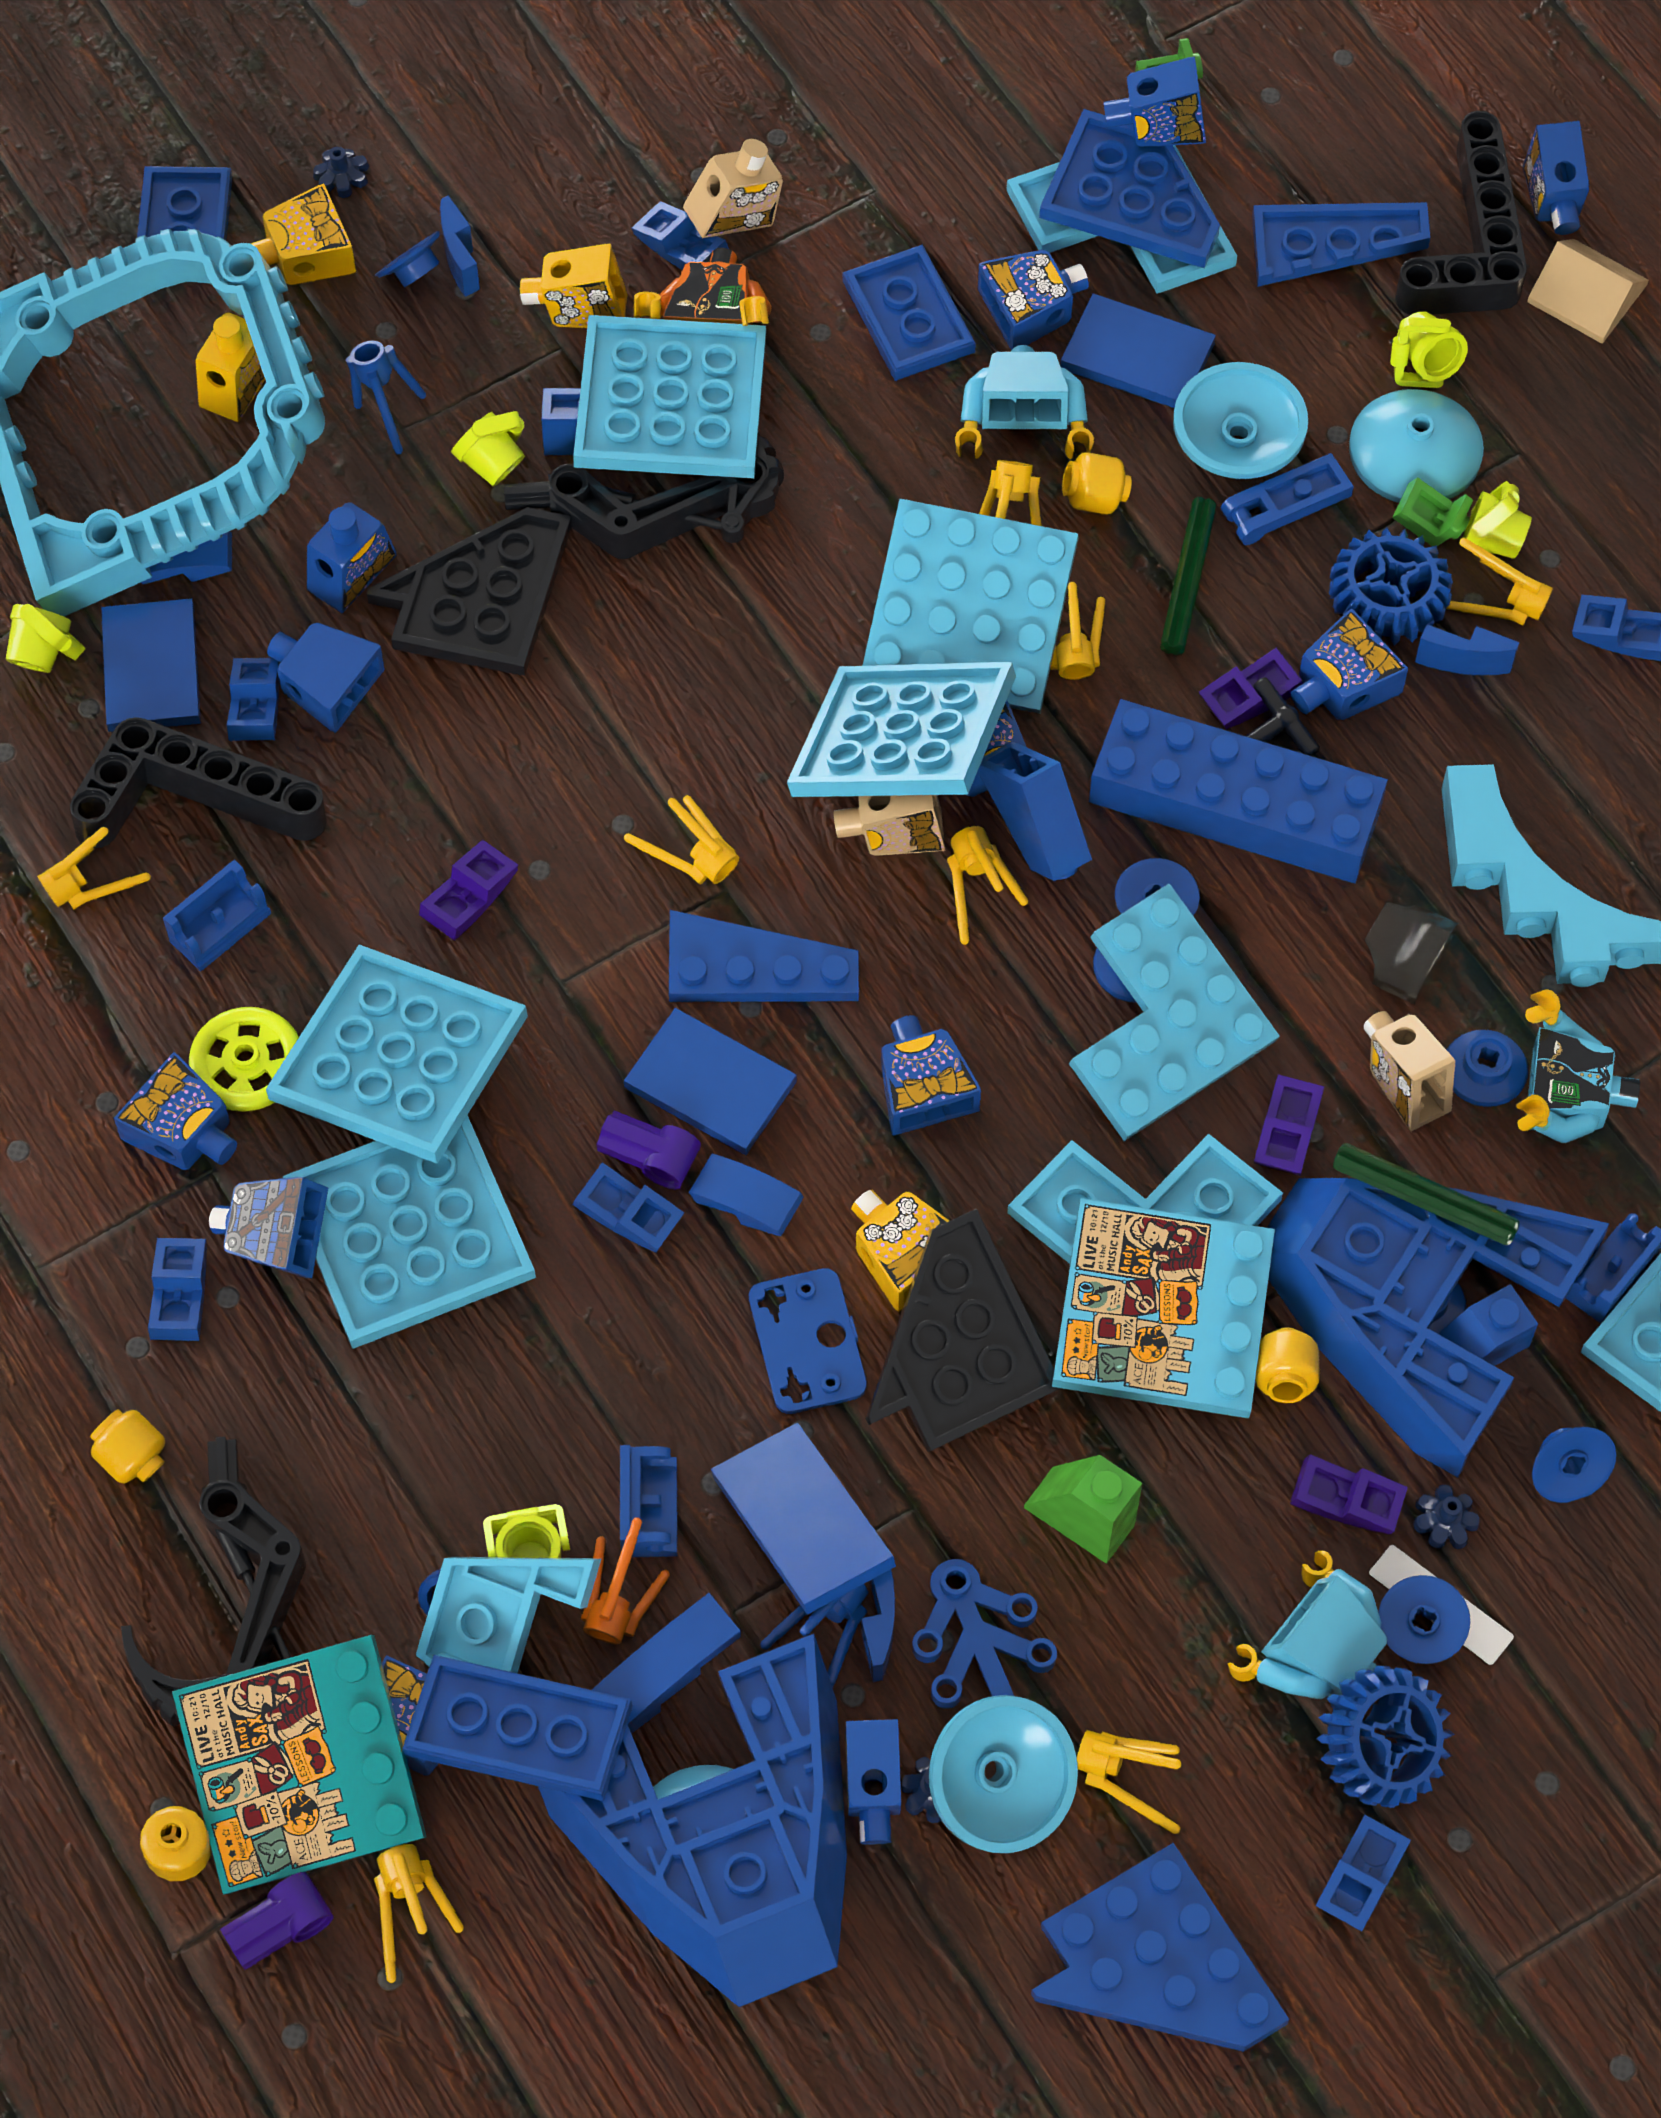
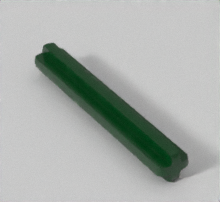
(1188, 576)
(1426, 1194)

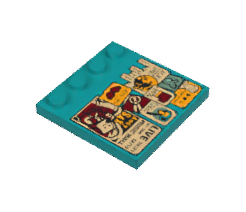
(299, 1764)

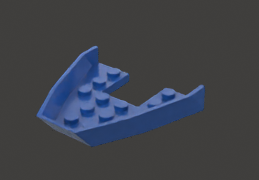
(1374, 1274)
(745, 1864)

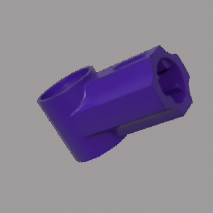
(660, 1153)
(290, 1913)

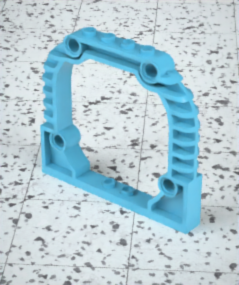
(79, 562)

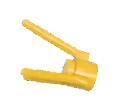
(1010, 483)
(1526, 595)
(1075, 655)
(711, 854)
(977, 856)
(65, 880)
(1104, 1755)
(403, 1876)

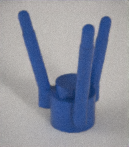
(372, 366)
(846, 1607)

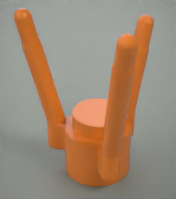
(609, 1616)

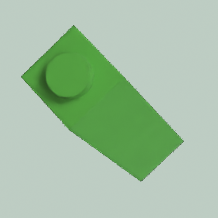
(1088, 1504)

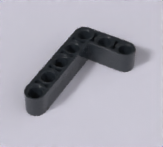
(1497, 269)
(191, 779)

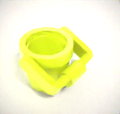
(1431, 346)
(491, 446)
(1497, 523)
(38, 637)
(527, 1533)

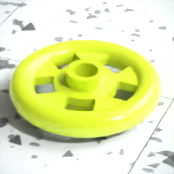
(226, 1027)

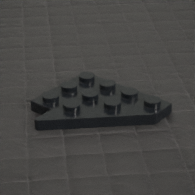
(481, 595)
(961, 1340)

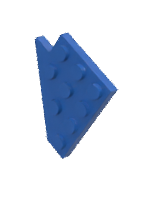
(1130, 193)
(1159, 1959)

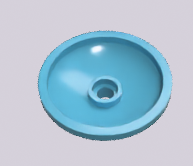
(1245, 403)
(1392, 453)
(1031, 1780)

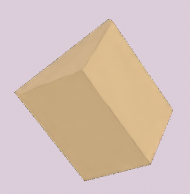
(1585, 289)

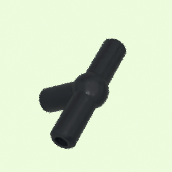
(1284, 718)

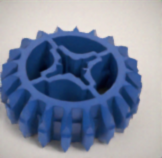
(1398, 572)
(1366, 1758)

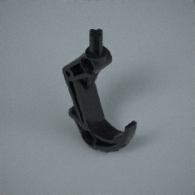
(632, 526)
(246, 1537)

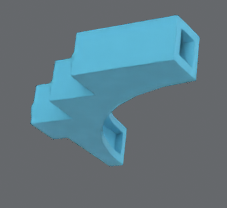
(1533, 898)

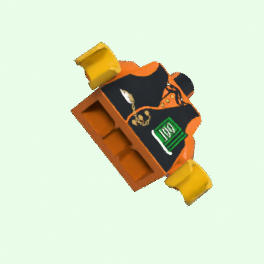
(708, 293)

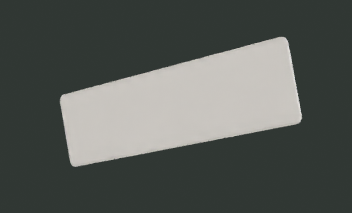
(1485, 1636)

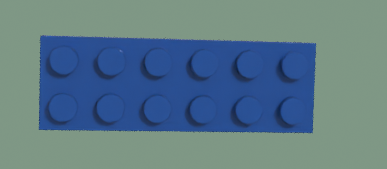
(1237, 790)

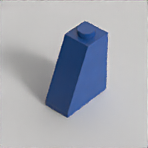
(1036, 809)

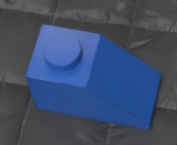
(1494, 1327)

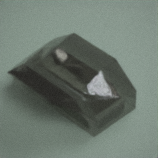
(1407, 948)

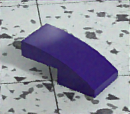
(1233, 695)
(469, 891)
(1289, 1124)
(1348, 1497)

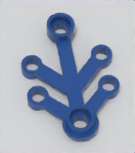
(977, 1637)

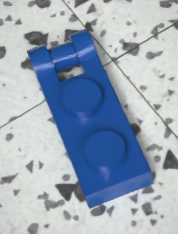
(1287, 498)

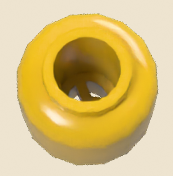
(1096, 483)
(1287, 1365)
(128, 1446)
(190, 1848)

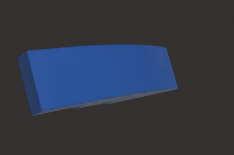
(671, 1659)

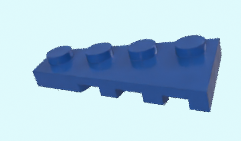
(1327, 237)
(747, 964)

